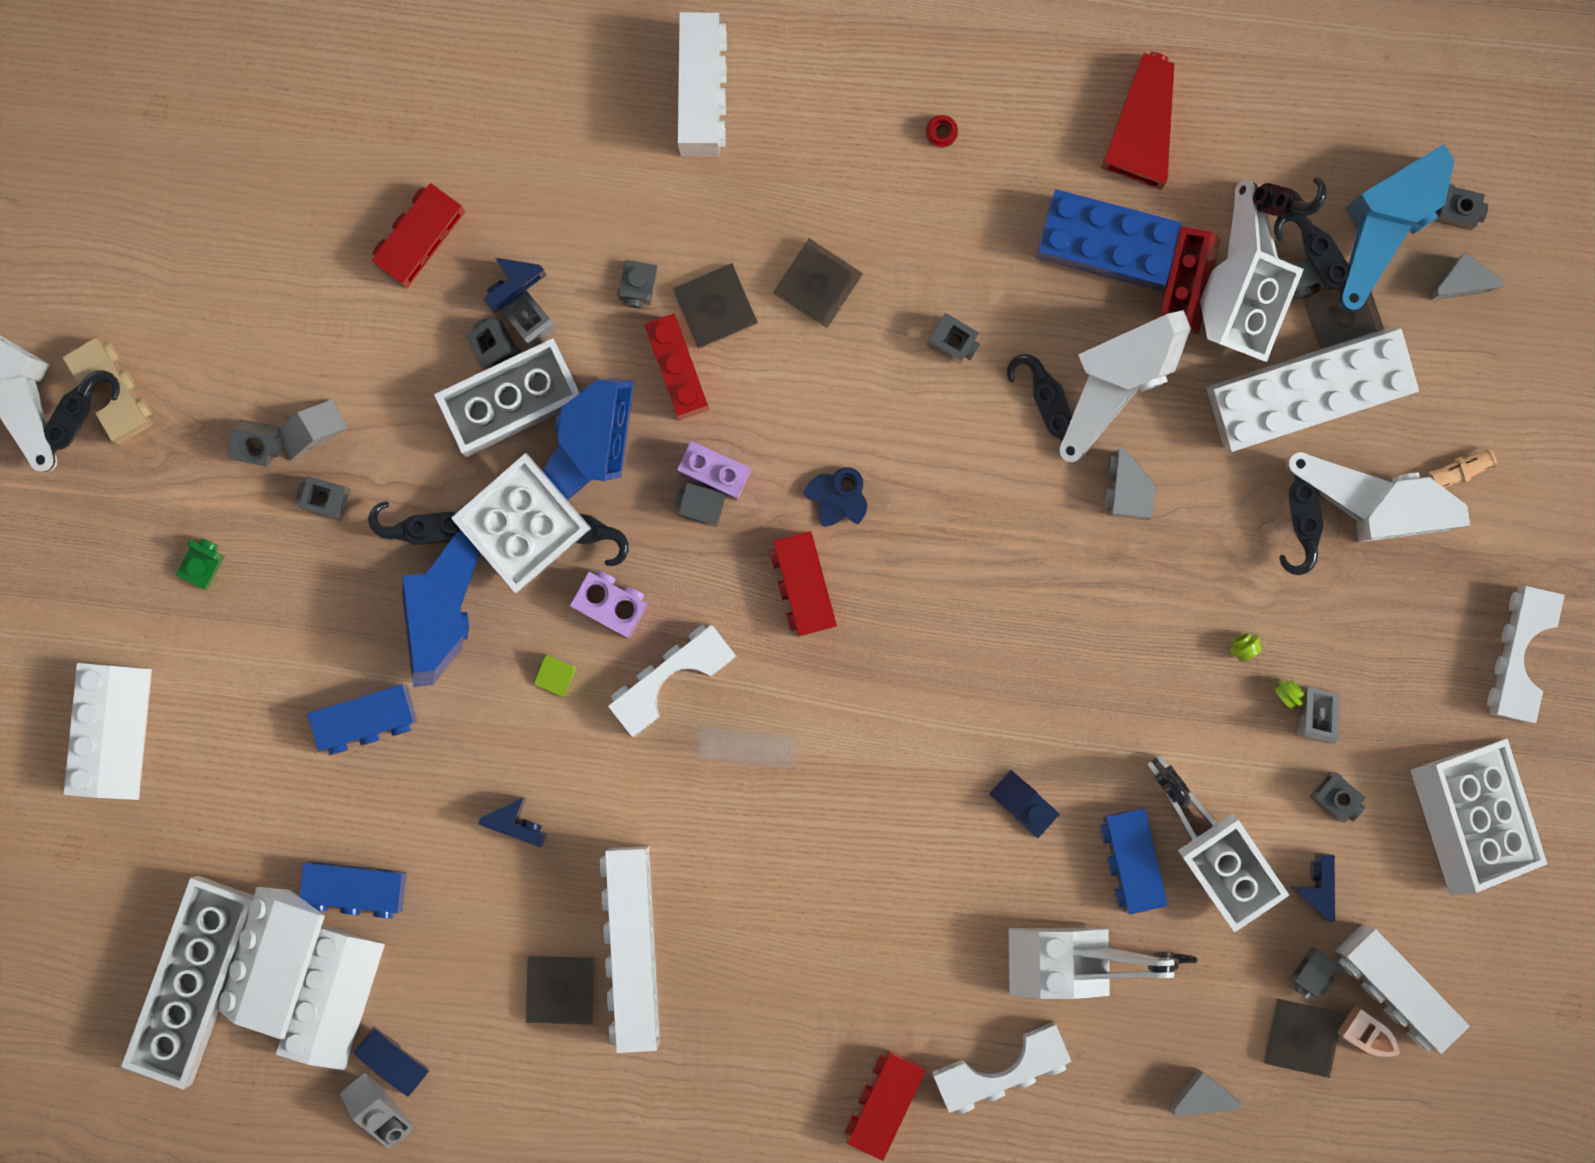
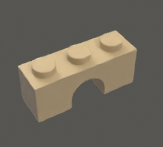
(120, 417)

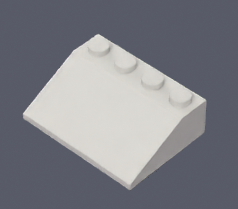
(1478, 818)

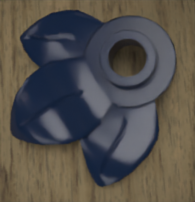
(834, 500)

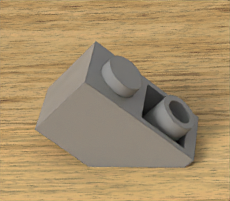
(1131, 488)
(376, 1111)

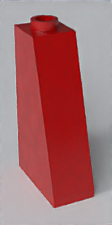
(1143, 130)

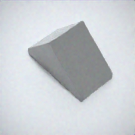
(1466, 278)
(529, 319)
(311, 428)
(1319, 716)
(1203, 1096)

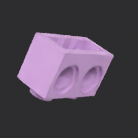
(714, 470)
(606, 610)

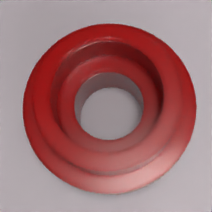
(941, 121)

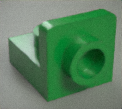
(200, 563)

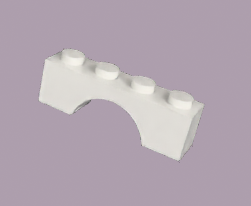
(1514, 693)
(638, 707)
(1041, 1053)

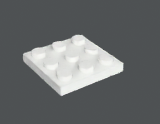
(521, 523)

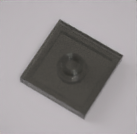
(818, 283)
(715, 306)
(1335, 325)
(560, 990)
(1303, 1037)

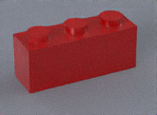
(417, 234)
(1189, 274)
(676, 366)
(803, 584)
(884, 1104)

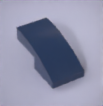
(391, 1062)

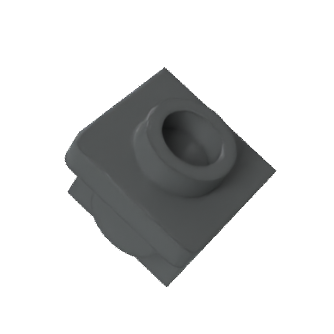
(637, 284)

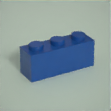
(362, 719)
(1133, 861)
(353, 888)

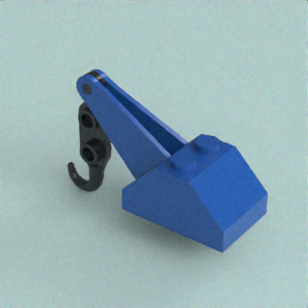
(592, 447)
(435, 599)

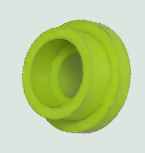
(1246, 646)
(1290, 693)

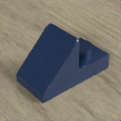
(521, 277)
(1024, 803)
(505, 821)
(1322, 896)

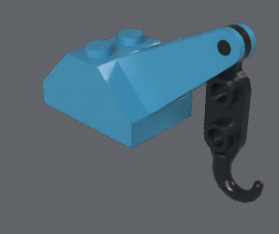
(1384, 219)

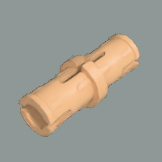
(1464, 468)

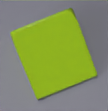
(555, 675)

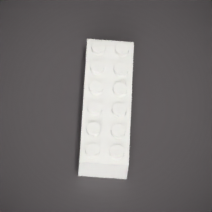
(1312, 388)
(632, 949)
(188, 983)

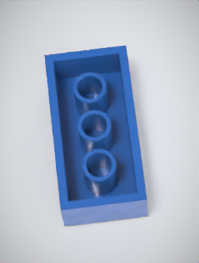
(1108, 240)

